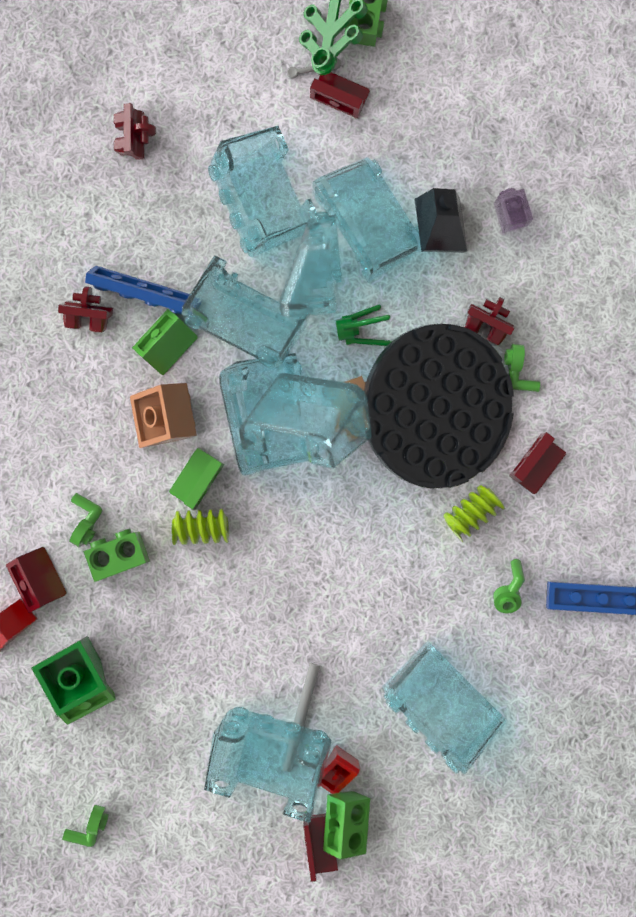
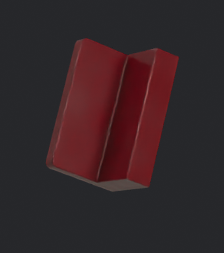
(339, 93)
(538, 463)
(36, 579)
(318, 860)

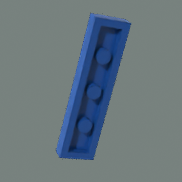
(133, 287)
(591, 598)

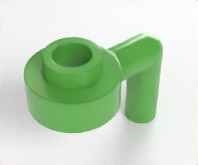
(515, 359)
(84, 531)
(510, 593)
(96, 822)

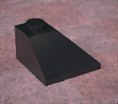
(440, 221)

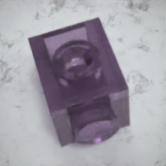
(513, 210)

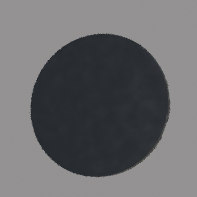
(438, 405)

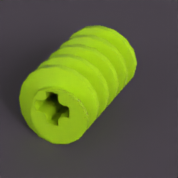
(473, 511)
(200, 526)

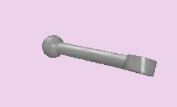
(292, 72)

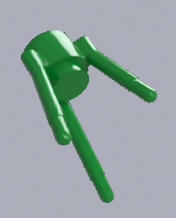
(348, 327)

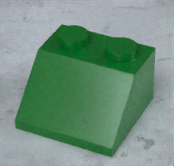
(71, 676)

